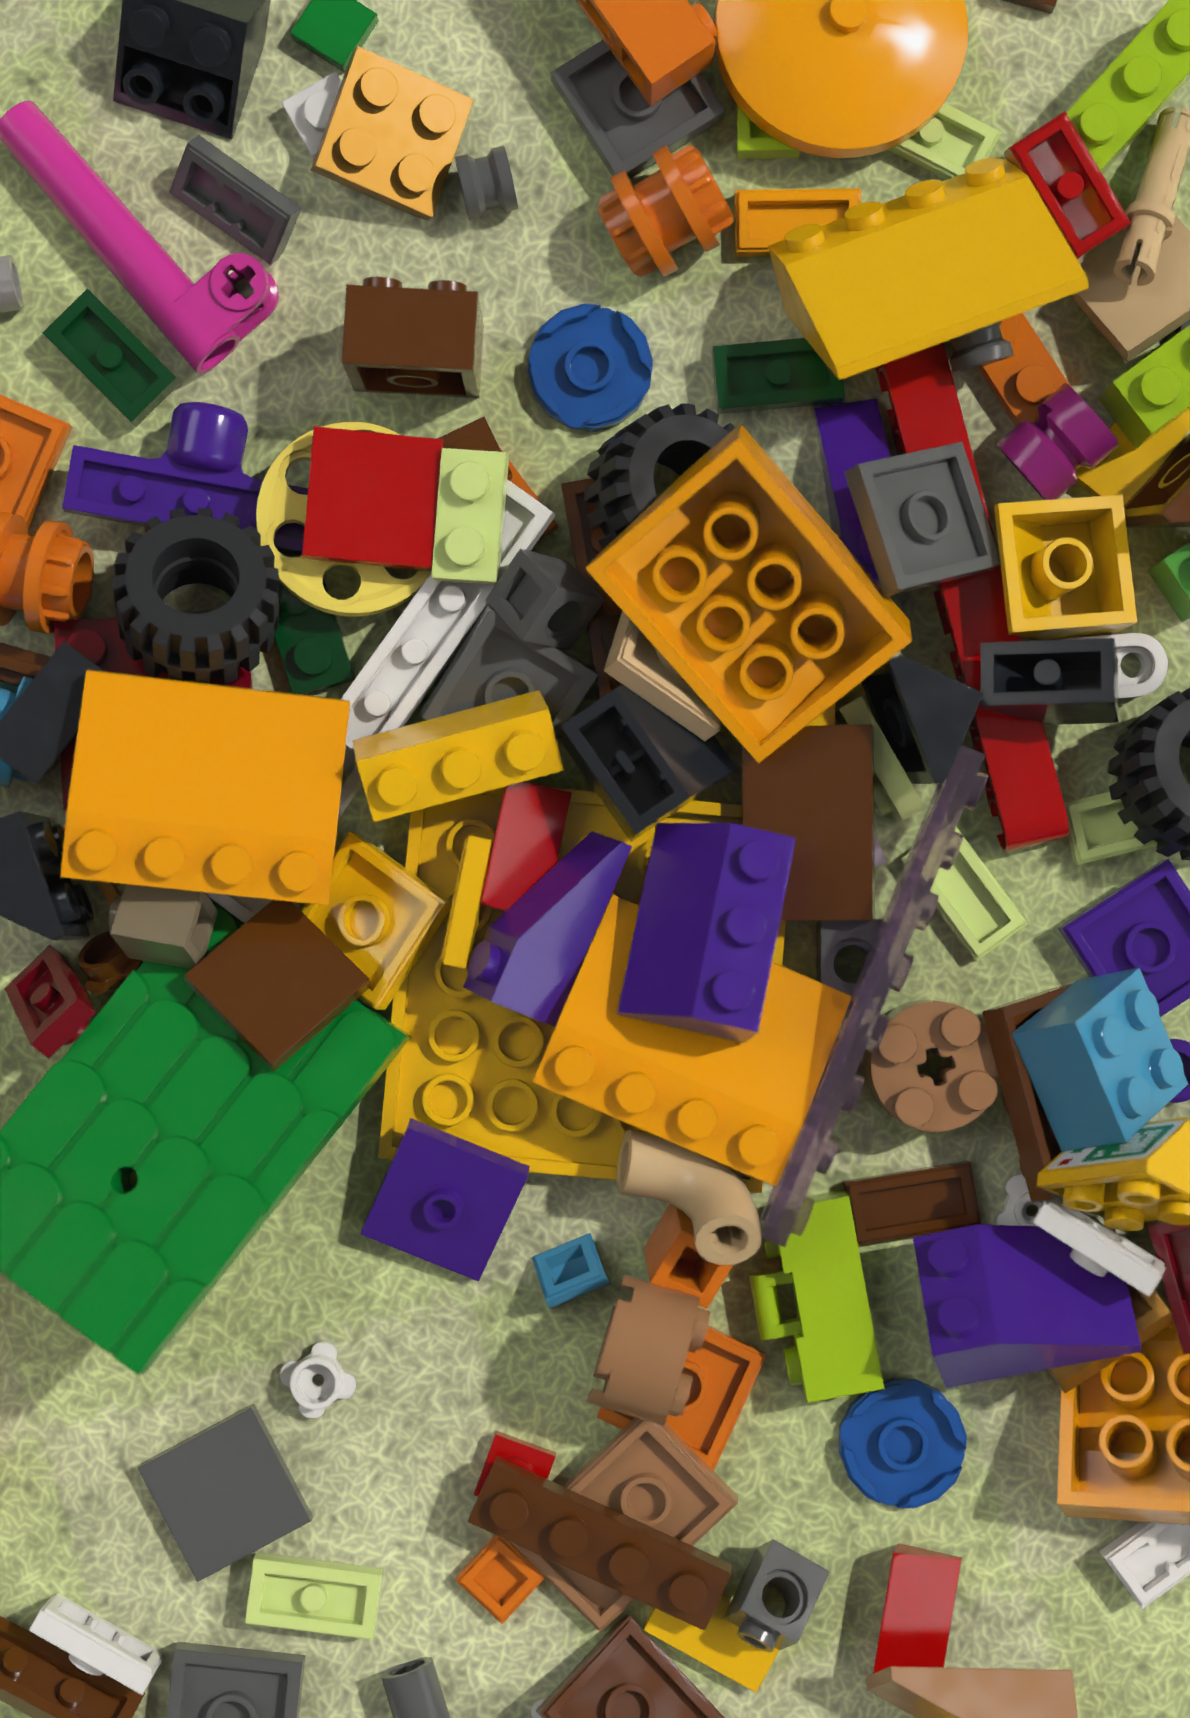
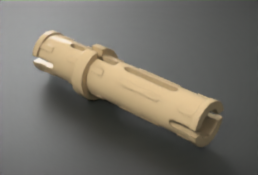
(1152, 210)

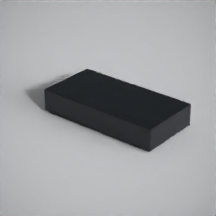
(45, 715)

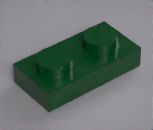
(111, 357)
(772, 377)
(311, 646)

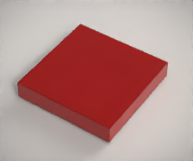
(372, 498)

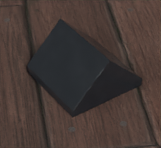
(921, 716)

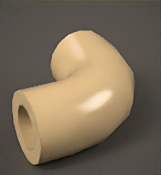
(705, 1190)

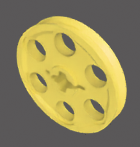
(304, 577)

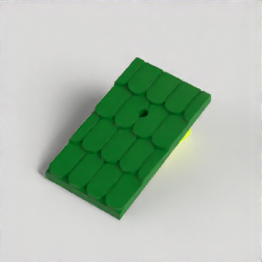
(166, 1154)

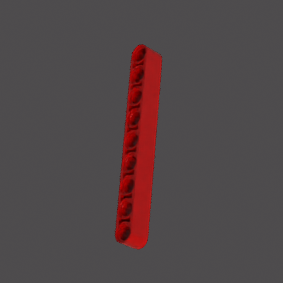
(1017, 758)

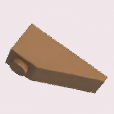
(977, 1692)

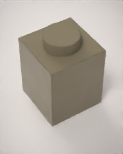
(162, 924)

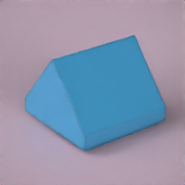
(570, 1271)

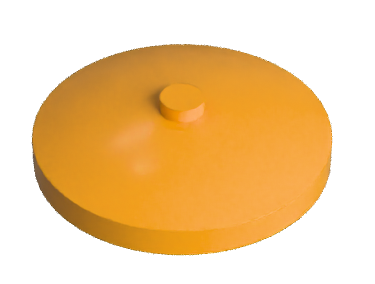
(840, 71)

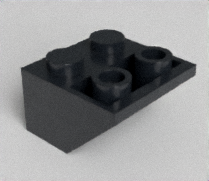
(190, 59)
(641, 759)
(32, 881)

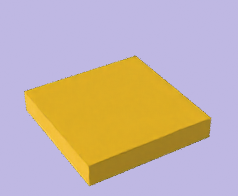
(378, 915)

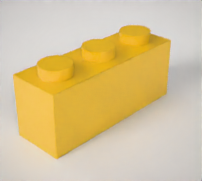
(457, 755)

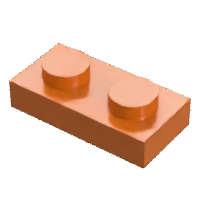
(1026, 377)

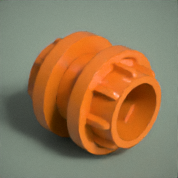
(665, 211)
(43, 573)

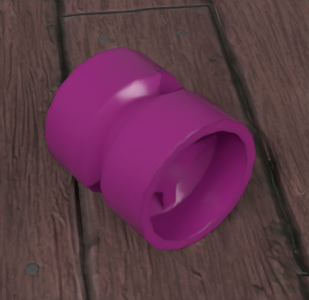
(1058, 443)

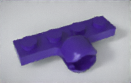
(195, 471)

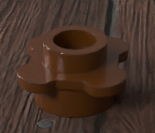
(105, 964)

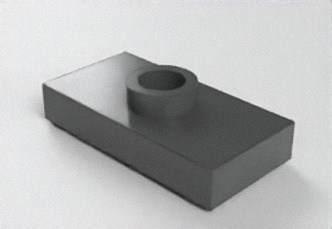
(234, 199)

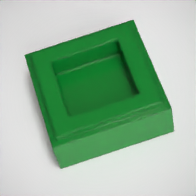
(334, 29)

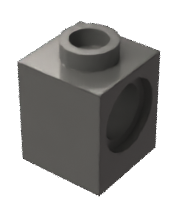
(544, 599)
(835, 935)
(794, 1577)

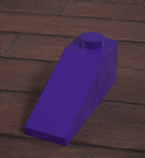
(847, 437)
(544, 936)

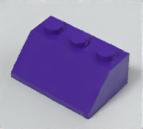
(707, 928)

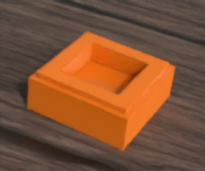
(499, 1577)

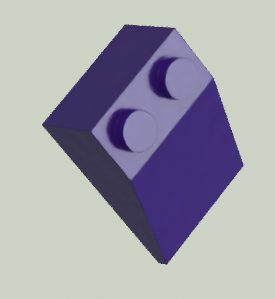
(1016, 1304)

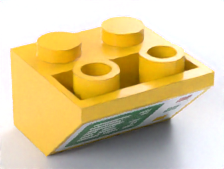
(1128, 1180)

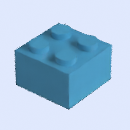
(1100, 1060)

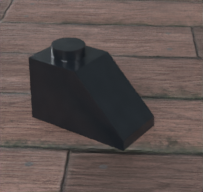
(1051, 680)

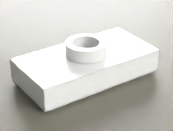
(1099, 1247)
(1150, 1559)
(96, 1644)

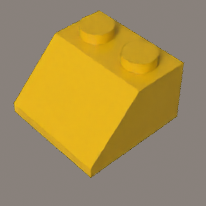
(1065, 567)

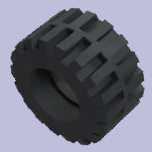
(628, 461)
(188, 553)
(1151, 775)

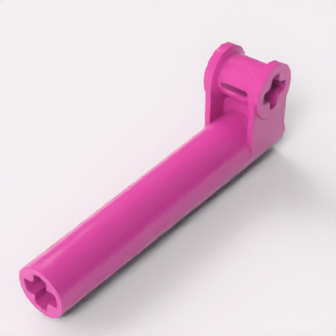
(198, 318)

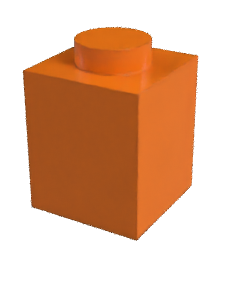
(675, 1261)

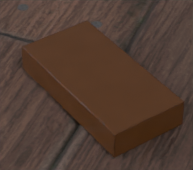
(913, 1202)

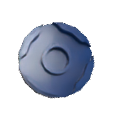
(591, 392)
(891, 1424)

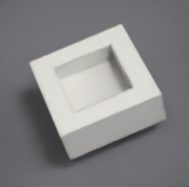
(311, 110)

